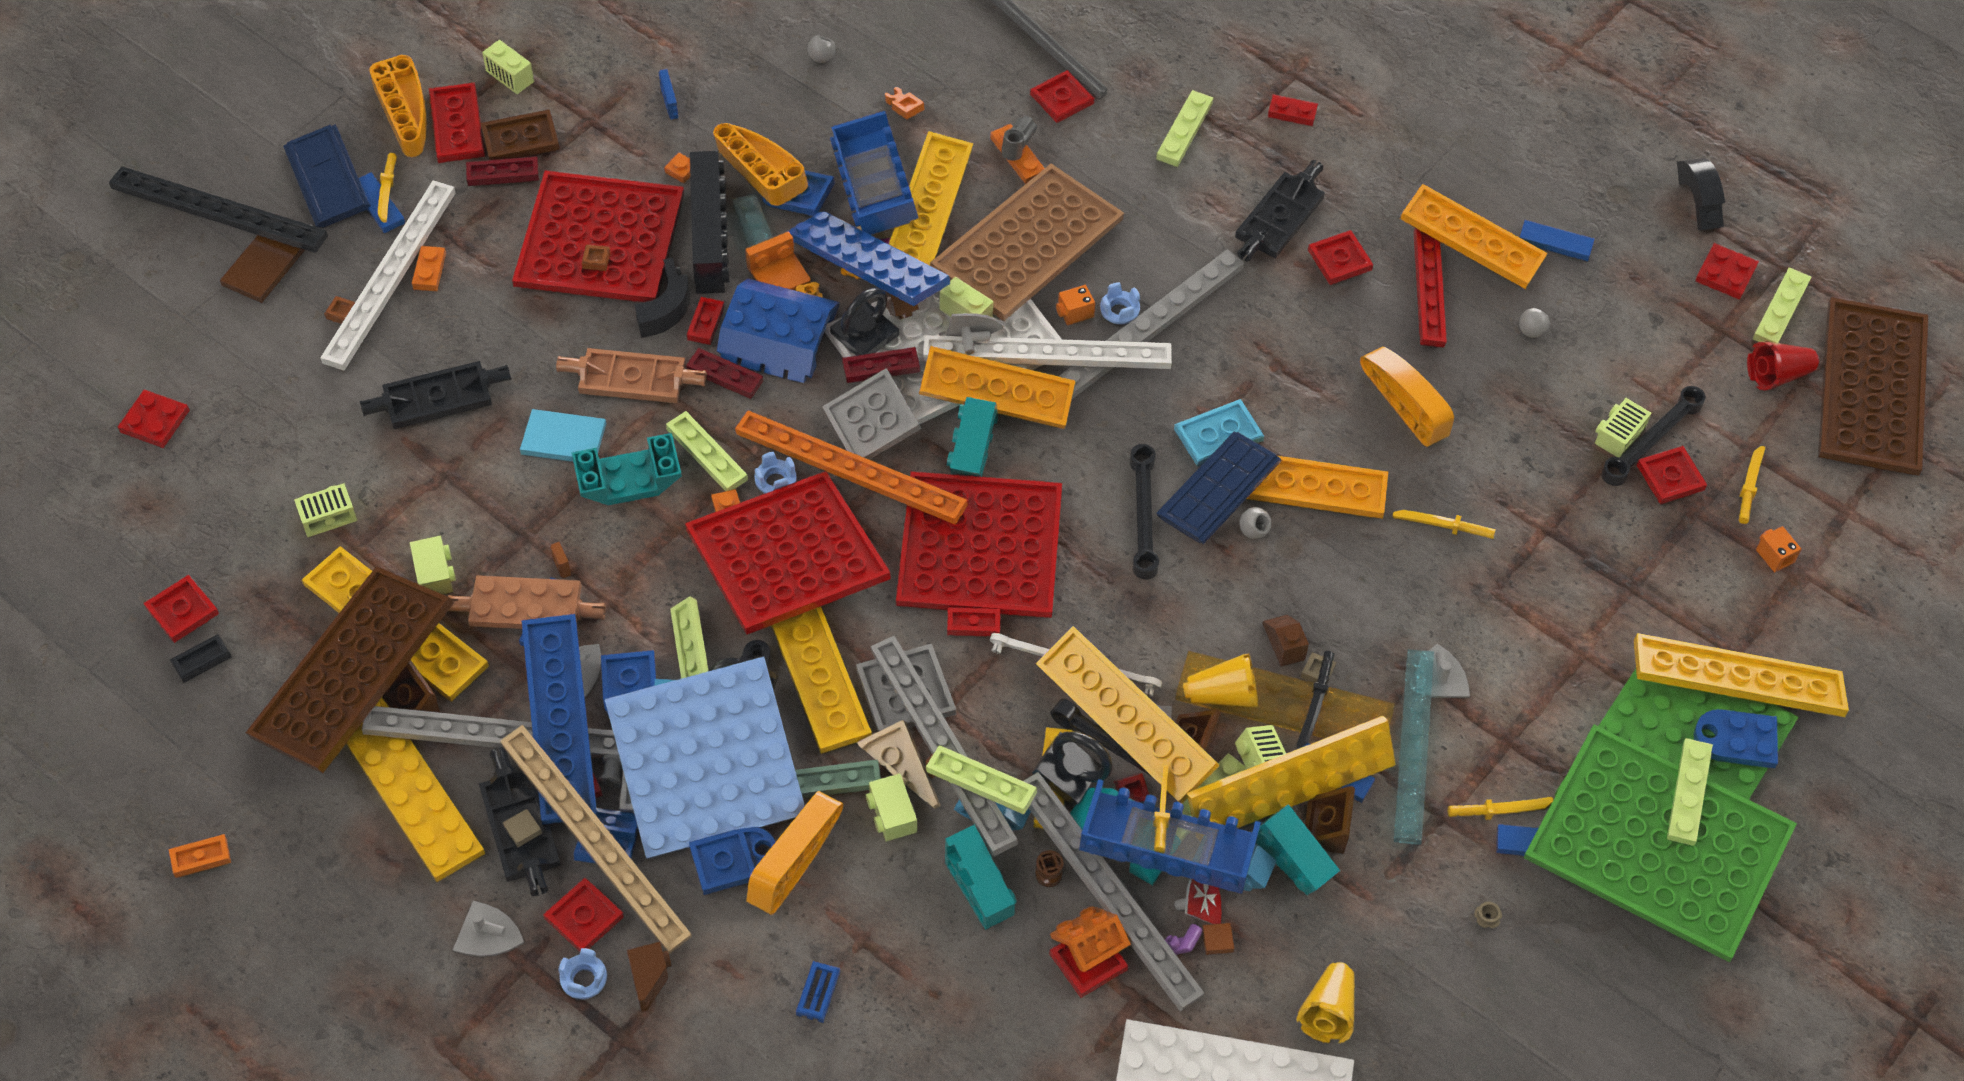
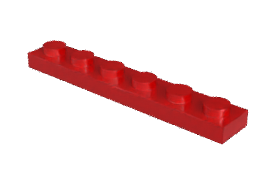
(1429, 290)

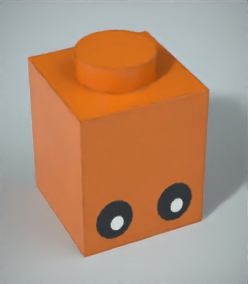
(1075, 305)
(1778, 548)

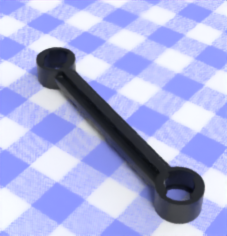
(1653, 435)
(1144, 511)
(1068, 716)

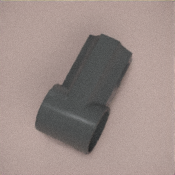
(1017, 138)

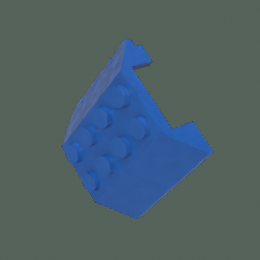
(775, 329)

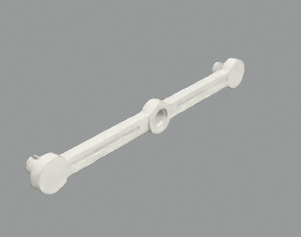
(1003, 641)

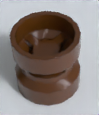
(1051, 874)

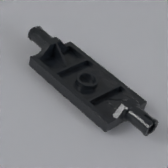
(1280, 213)
(436, 394)
(505, 797)

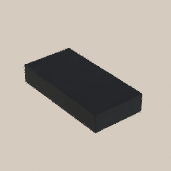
(200, 658)

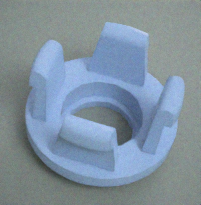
(1117, 296)
(772, 465)
(585, 961)

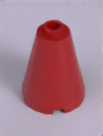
(1779, 363)

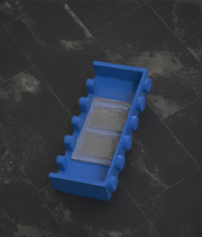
(873, 174)
(1194, 846)

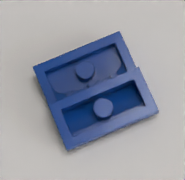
(620, 825)

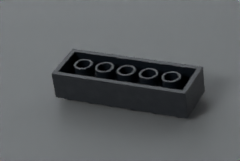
(708, 222)

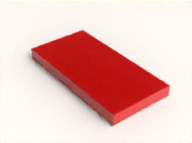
(456, 122)

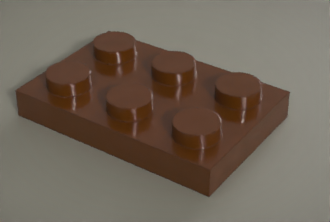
(520, 135)

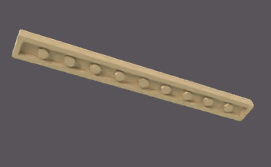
(596, 839)

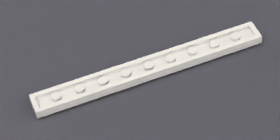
(387, 276)
(1060, 351)

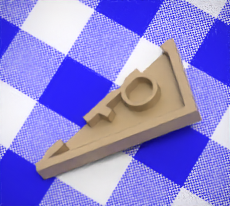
(899, 755)

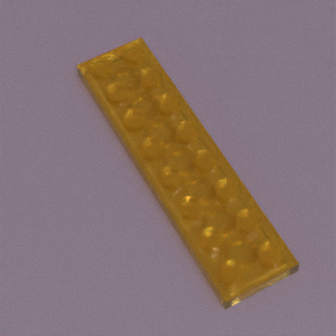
(1286, 701)

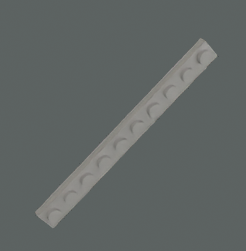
(1164, 313)
(462, 729)
(936, 732)
(1113, 897)

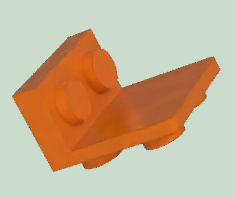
(776, 263)
(1092, 936)

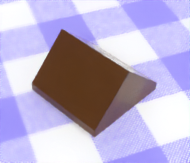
(411, 692)
(1200, 726)
(1330, 818)

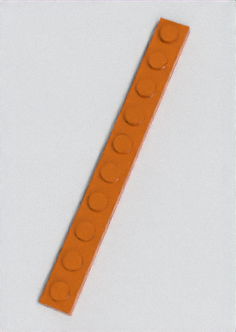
(852, 467)

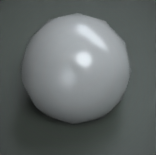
(821, 49)
(1534, 323)
(1255, 523)

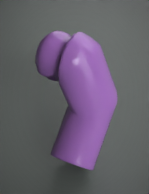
(1186, 943)

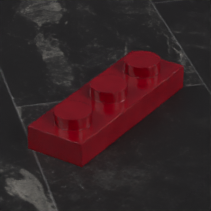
(502, 171)
(896, 361)
(726, 373)

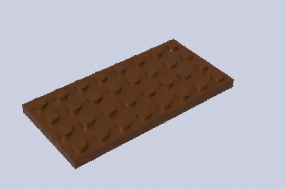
(1874, 386)
(349, 669)

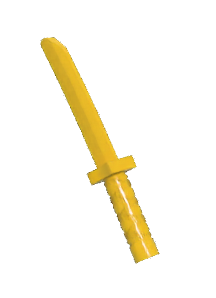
(386, 183)
(1749, 490)
(1444, 522)
(1490, 809)
(1161, 818)

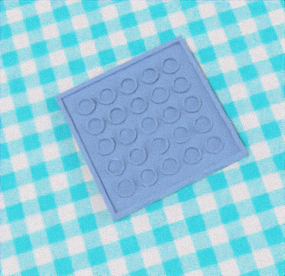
(705, 756)

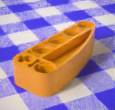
(402, 101)
(762, 163)
(1409, 395)
(792, 853)

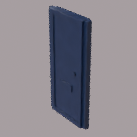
(326, 176)
(1218, 487)

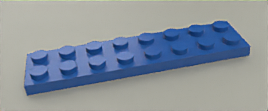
(869, 258)
(559, 703)

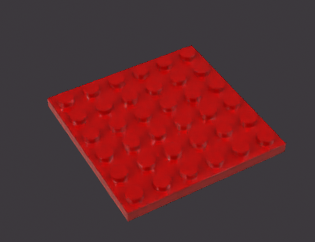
(599, 211)
(787, 552)
(993, 556)

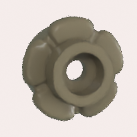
(1491, 909)

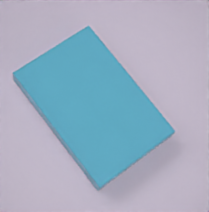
(1209, 430)
(559, 434)

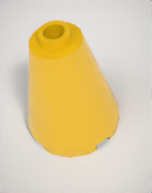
(1224, 684)
(1330, 1005)

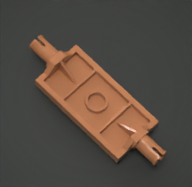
(631, 375)
(508, 600)

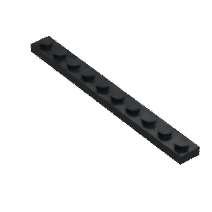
(218, 209)

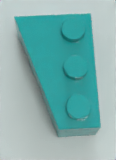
(972, 437)
(1296, 850)
(979, 877)

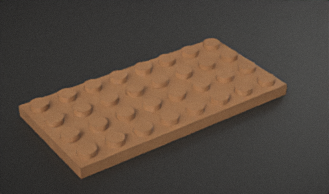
(1029, 239)

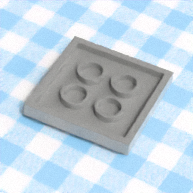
(872, 416)
(882, 698)

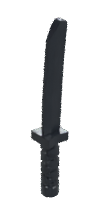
(1320, 689)

